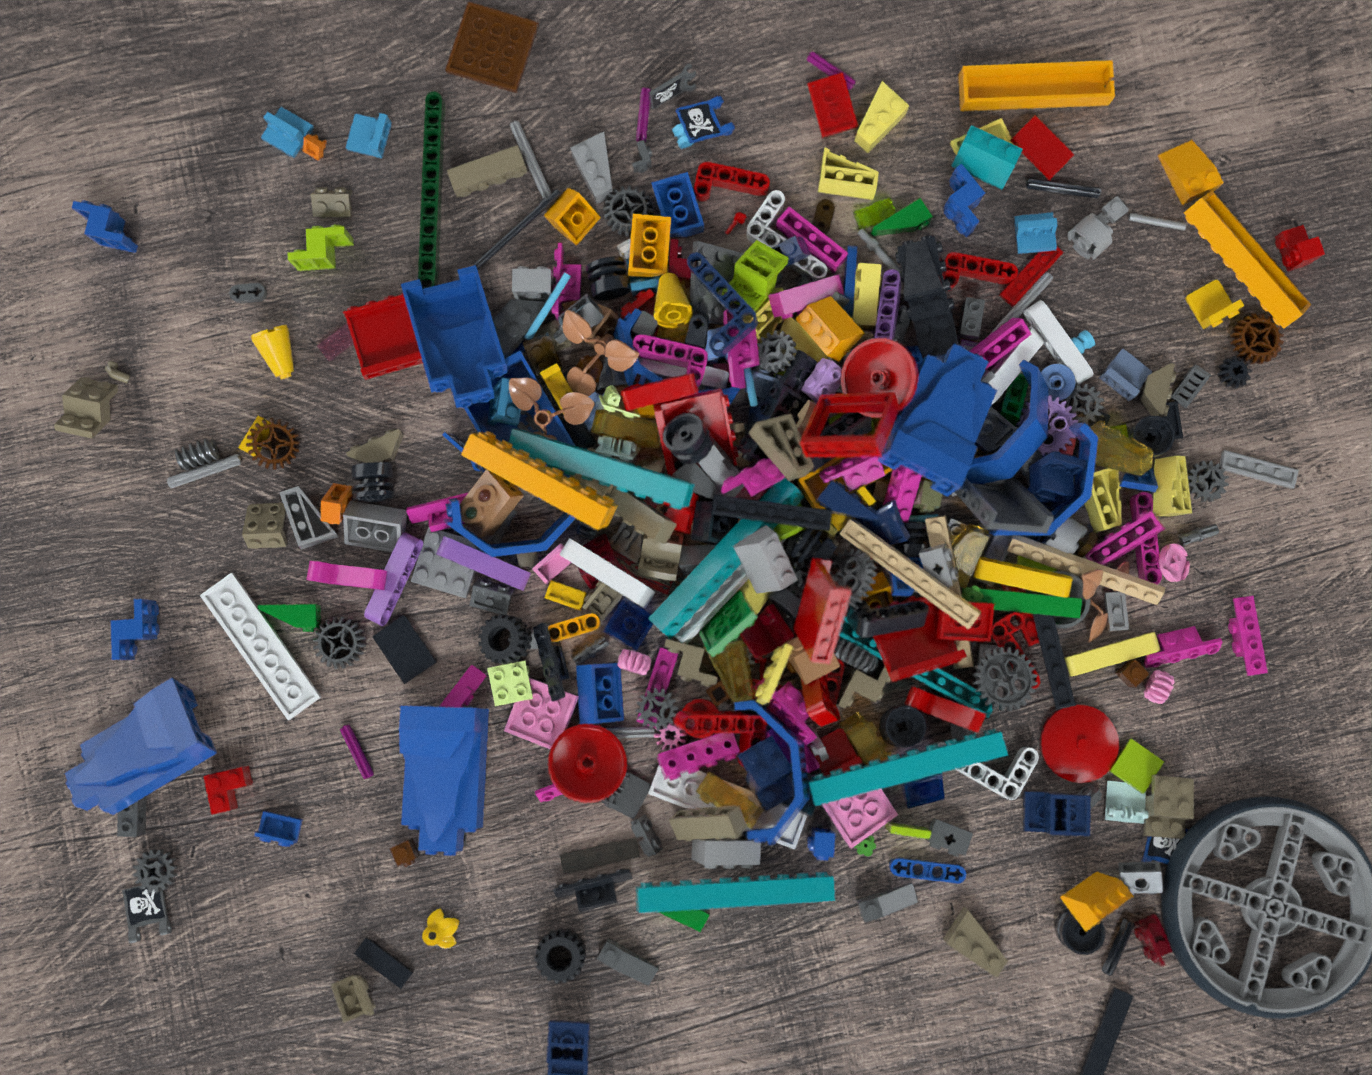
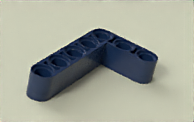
(726, 301)

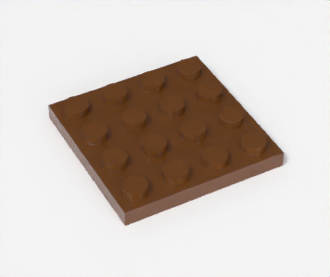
(492, 47)

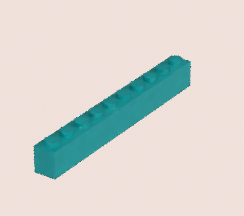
(605, 469)
(716, 567)
(935, 679)
(907, 767)
(734, 893)

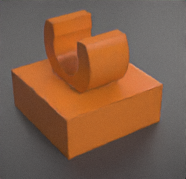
(313, 146)

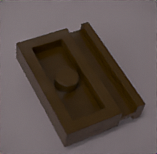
(541, 353)

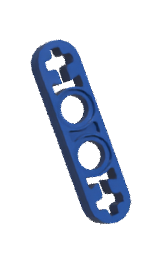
(849, 279)
(927, 870)

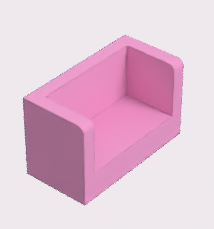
(551, 565)

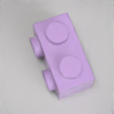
(823, 380)

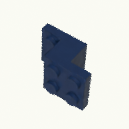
(1053, 478)
(768, 773)
(1056, 813)
(568, 1047)

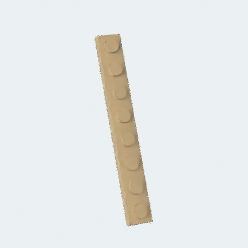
(938, 535)
(1077, 565)
(910, 573)

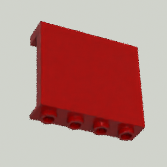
(383, 336)
(711, 410)
(821, 612)
(916, 649)

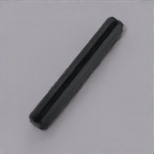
(1063, 188)

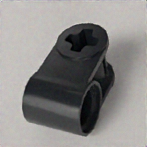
(697, 334)

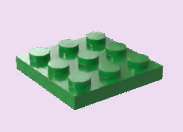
(727, 623)

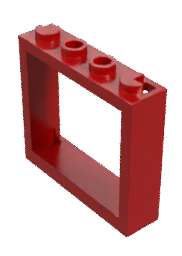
(849, 445)

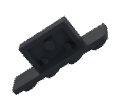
(552, 660)
(595, 891)

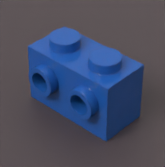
(821, 843)

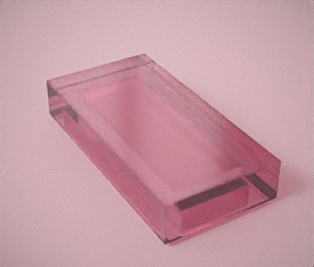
(336, 343)

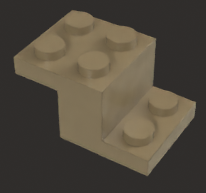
(86, 407)
(661, 559)
(691, 662)
(863, 686)
(1169, 807)

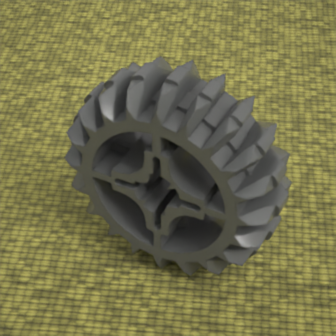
(621, 212)
(335, 648)
(855, 656)

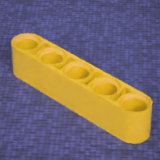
(1023, 577)

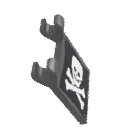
(672, 88)
(145, 909)

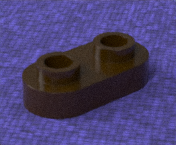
(823, 216)

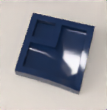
(888, 525)

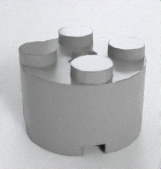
(1090, 237)
(1066, 536)

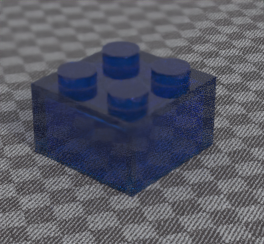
(628, 624)

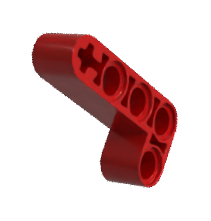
(731, 183)
(979, 272)
(659, 391)
(1007, 636)
(817, 702)
(945, 709)

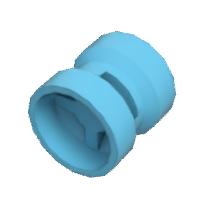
(682, 138)
(1083, 341)

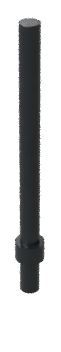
(544, 204)

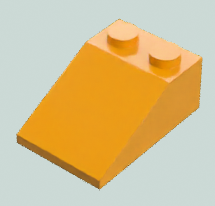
(1190, 171)

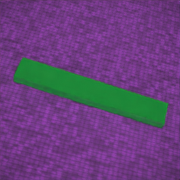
(1032, 603)

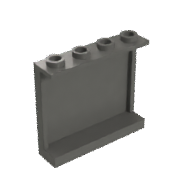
(1006, 506)

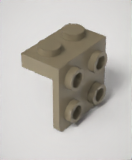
(264, 526)
(352, 997)

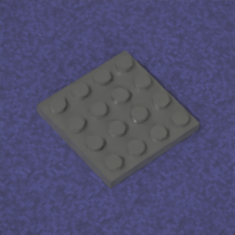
(700, 298)

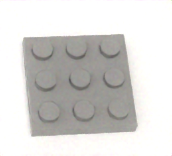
(440, 572)

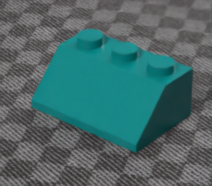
(987, 157)

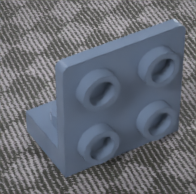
(1125, 375)

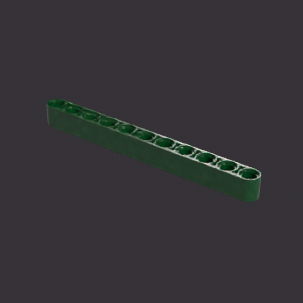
(431, 184)

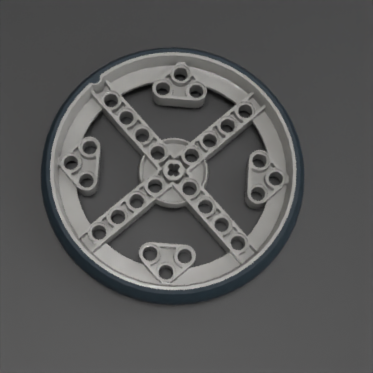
(1183, 932)

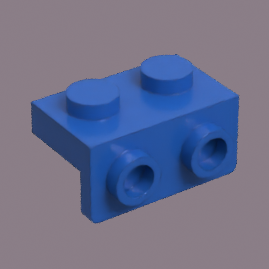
(279, 828)

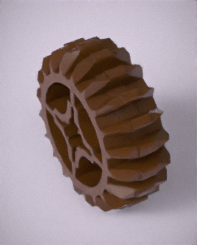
(1268, 347)
(290, 442)

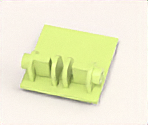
(611, 402)
(510, 683)

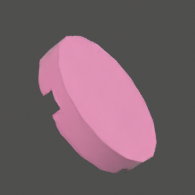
(1173, 562)

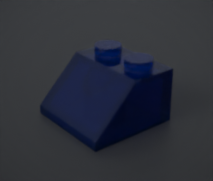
(923, 790)

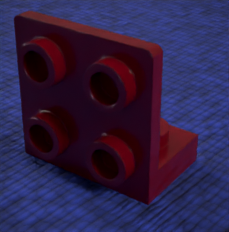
(602, 548)
(766, 633)
(1153, 938)

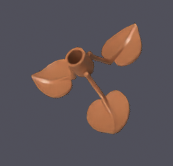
(619, 354)
(574, 405)
(1090, 582)

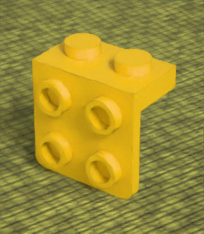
(1212, 304)

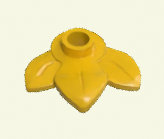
(442, 927)

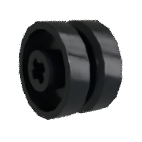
(688, 438)
(1077, 940)

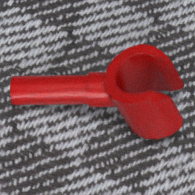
(740, 218)
(761, 661)

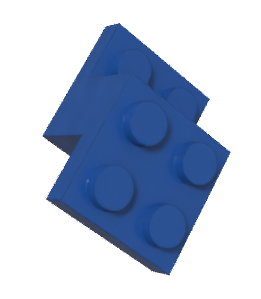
(965, 198)
(104, 226)
(142, 627)

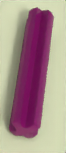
(829, 68)
(643, 115)
(356, 751)

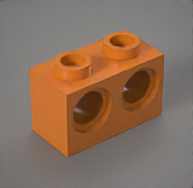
(335, 503)

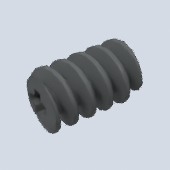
(197, 455)

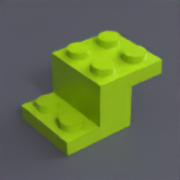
(320, 248)
(757, 274)

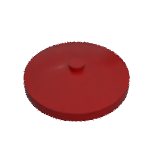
(880, 367)
(1079, 743)
(587, 763)

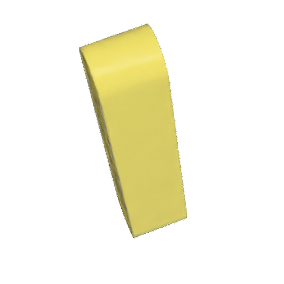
(1112, 654)

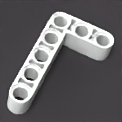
(766, 233)
(607, 573)
(1009, 778)

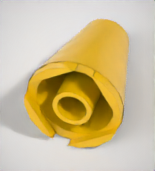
(671, 302)
(276, 350)

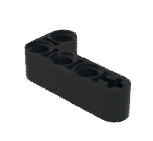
(888, 619)

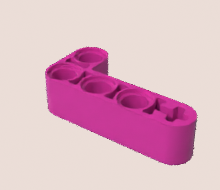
(669, 357)
(346, 575)

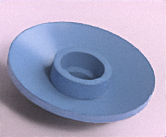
(1060, 373)

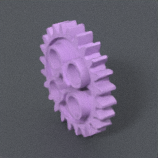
(1060, 436)

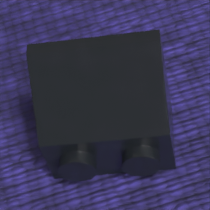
(709, 527)

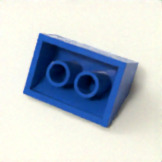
(678, 201)
(599, 693)

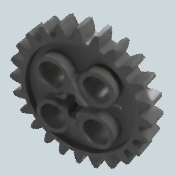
(854, 571)
(1020, 672)

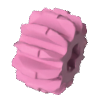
(634, 662)
(1159, 687)
(669, 741)

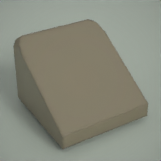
(528, 560)

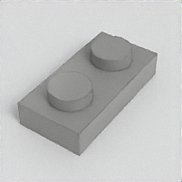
(1117, 611)

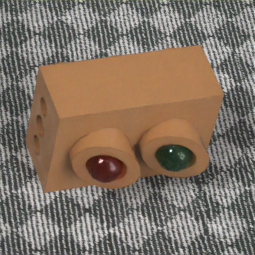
(489, 503)

